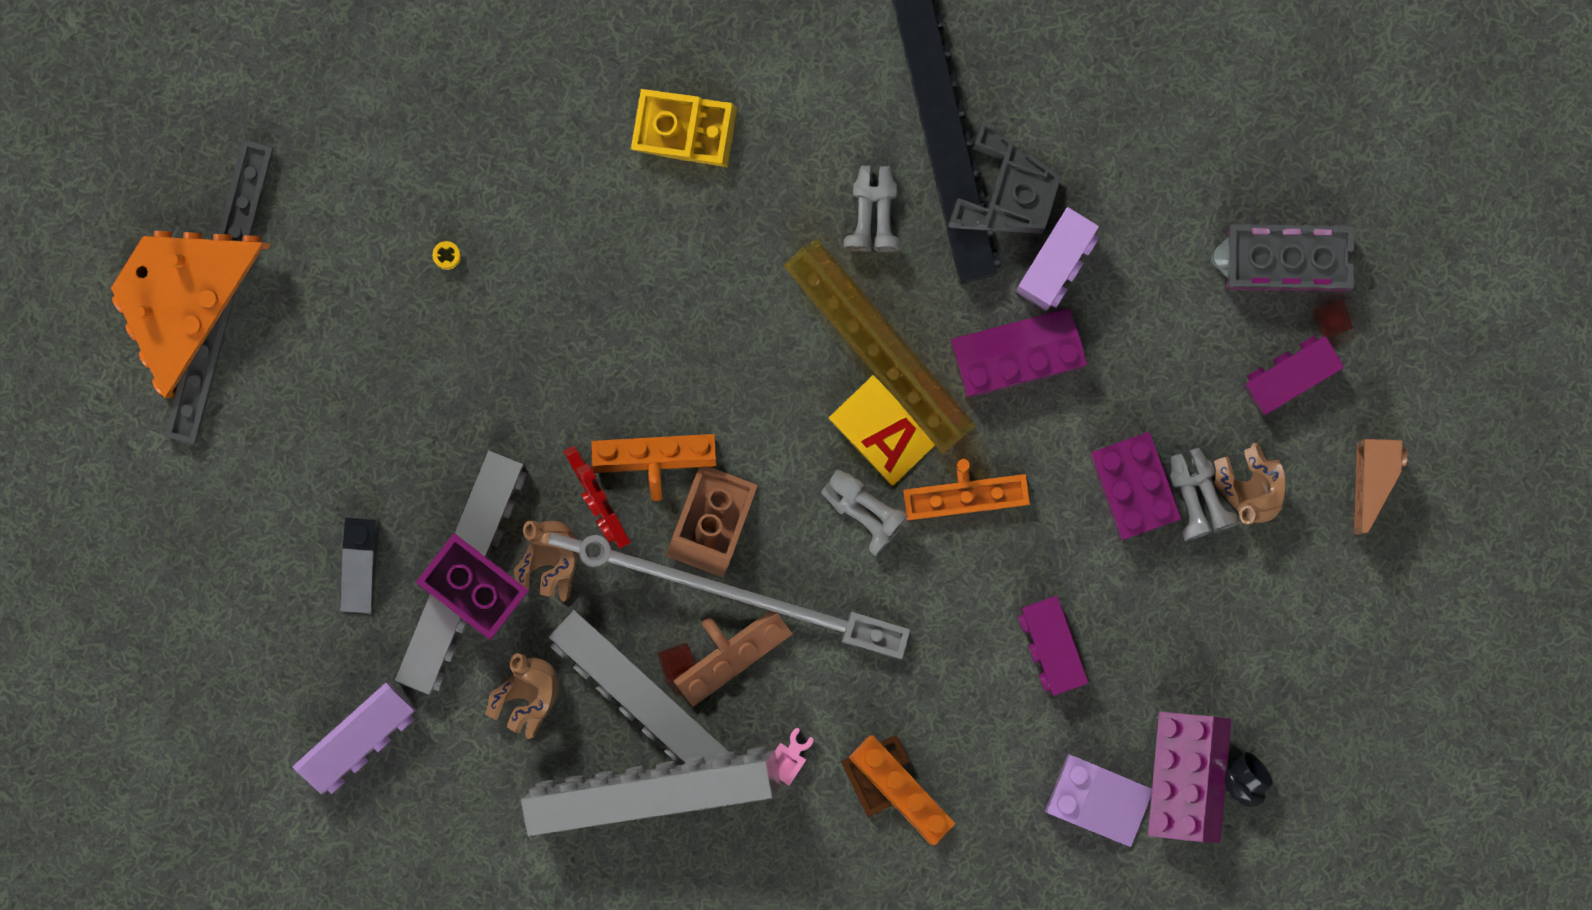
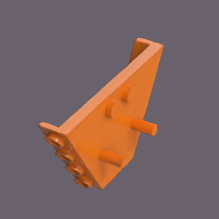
(180, 296)

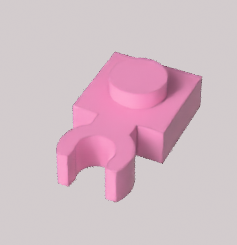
(788, 758)

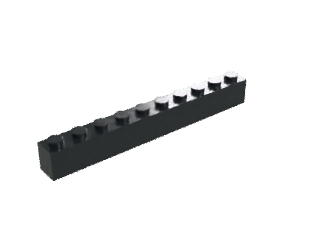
(944, 133)

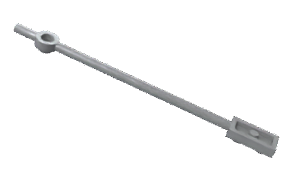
(857, 630)

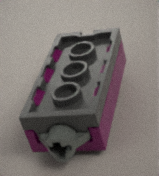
(1286, 257)

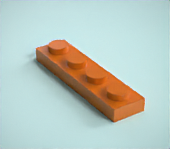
(901, 790)

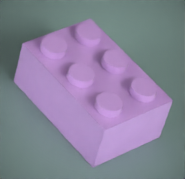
(1058, 260)

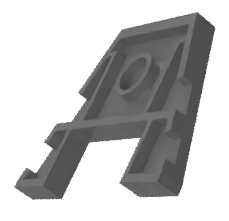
(1020, 194)

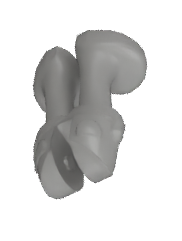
(866, 196)
(1180, 478)
(848, 496)

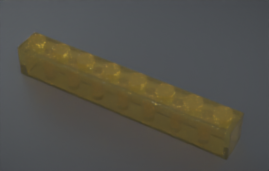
(879, 345)

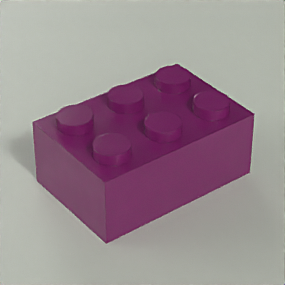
(1134, 486)
(472, 586)

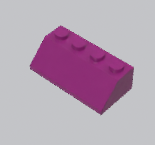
(1018, 353)

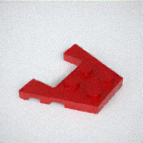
(596, 500)

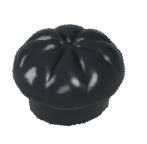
(1247, 780)

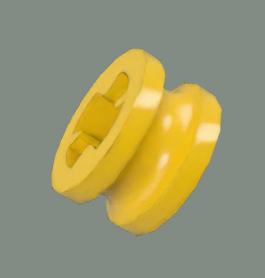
(446, 264)

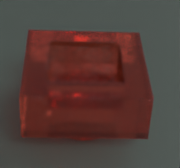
(1332, 319)
(675, 661)

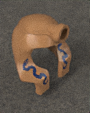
(1258, 498)
(541, 553)
(531, 680)

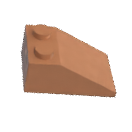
(1377, 471)
(711, 520)

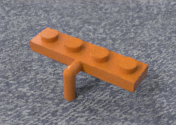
(653, 455)
(966, 495)

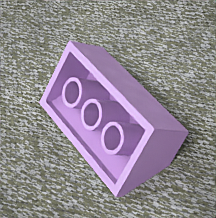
(355, 738)

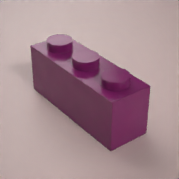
(1292, 374)
(1052, 646)

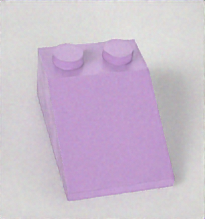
(1099, 800)

